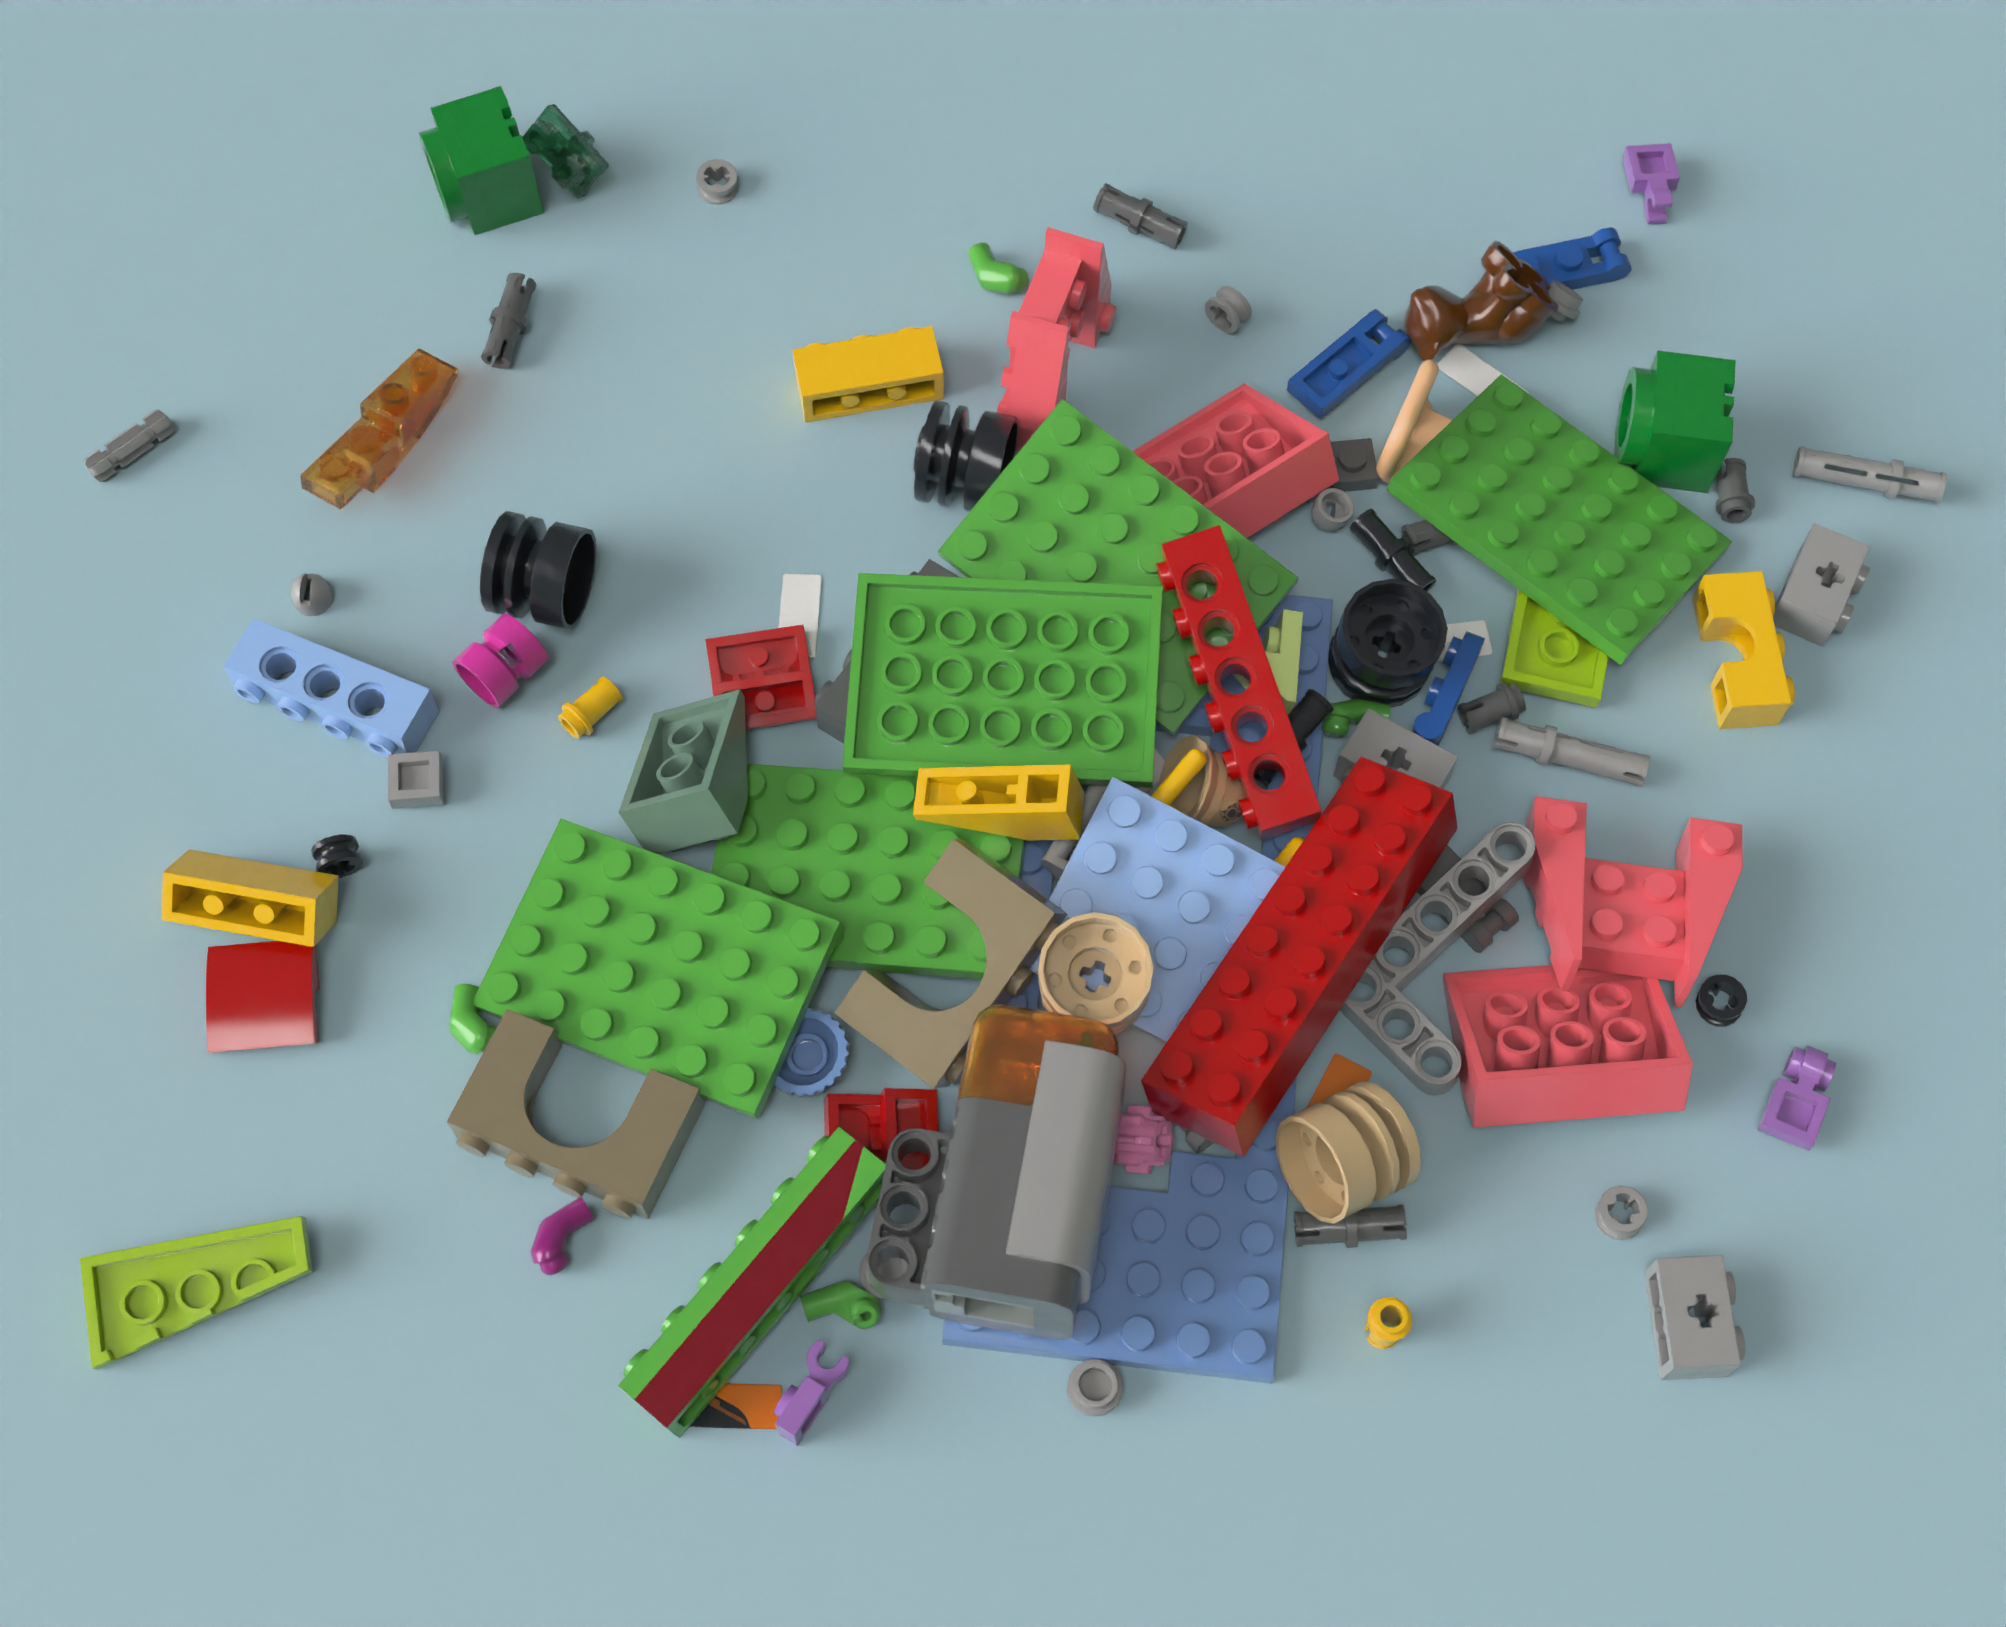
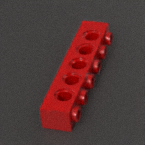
(1208, 559)

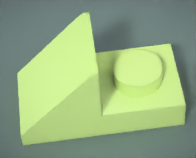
(1283, 653)

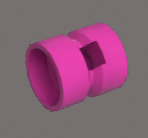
(488, 672)

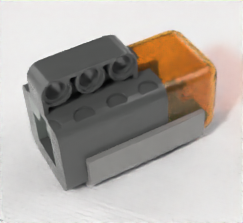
(1017, 1185)

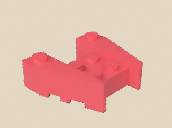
(1062, 305)
(1625, 913)

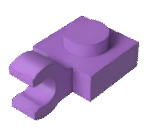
(1655, 172)
(802, 1405)

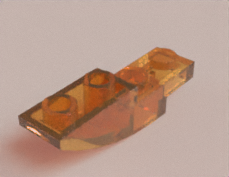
(386, 432)

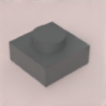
(1355, 465)

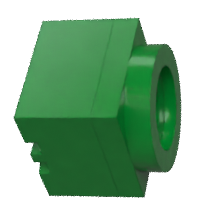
(481, 162)
(1677, 420)

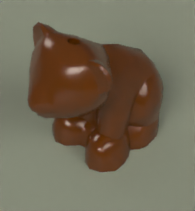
(1499, 310)

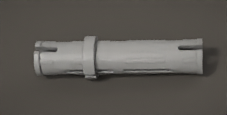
(1926, 483)
(1578, 753)

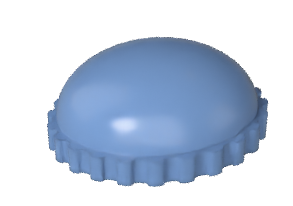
(814, 1057)

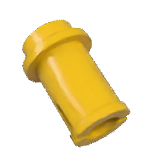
(589, 708)
(1391, 1311)

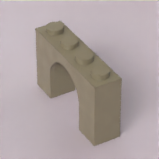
(1014, 929)
(621, 1170)

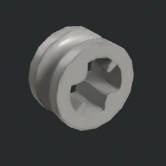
(717, 170)
(1228, 309)
(1609, 1225)

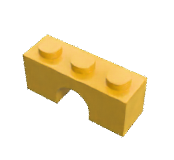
(1741, 612)

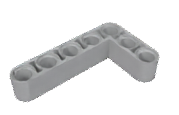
(1425, 946)

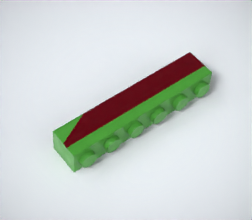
(756, 1282)

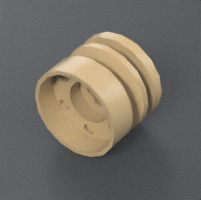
(1090, 944)
(1348, 1152)

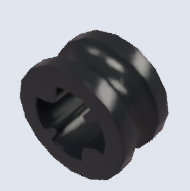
(337, 855)
(1737, 1000)

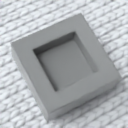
(415, 779)

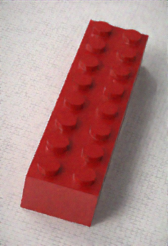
(1300, 955)

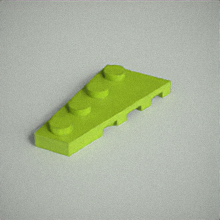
(172, 1285)

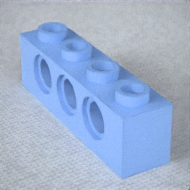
(269, 652)

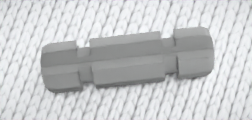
(128, 445)

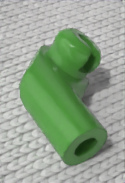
(996, 275)
(1350, 711)
(465, 1022)
(844, 1300)

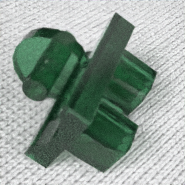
(565, 151)

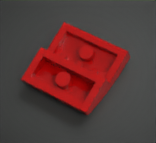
(770, 672)
(261, 996)
(880, 1118)

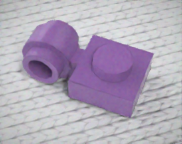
(1794, 1108)

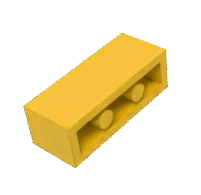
(868, 373)
(250, 897)

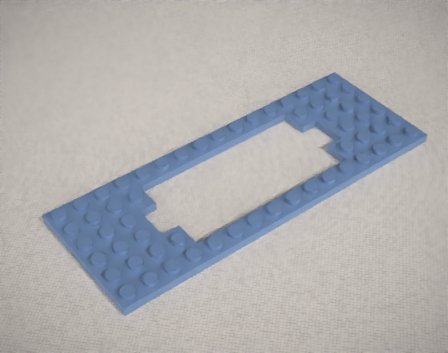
(1194, 1270)

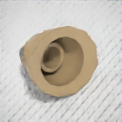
(1210, 794)

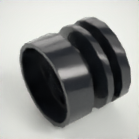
(961, 456)
(538, 570)
(1390, 619)

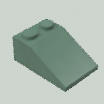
(690, 775)

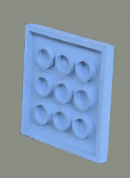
(1172, 882)

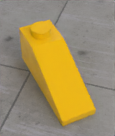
(1003, 800)

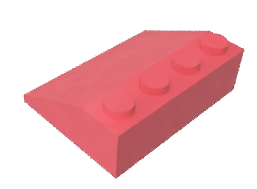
(1245, 459)
(1564, 1053)

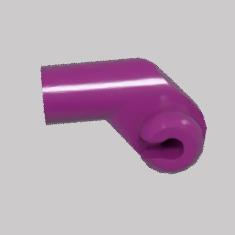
(552, 1235)

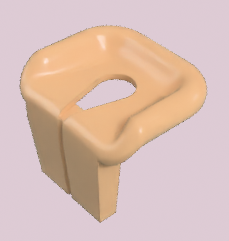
(1414, 425)

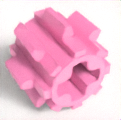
(1143, 1140)

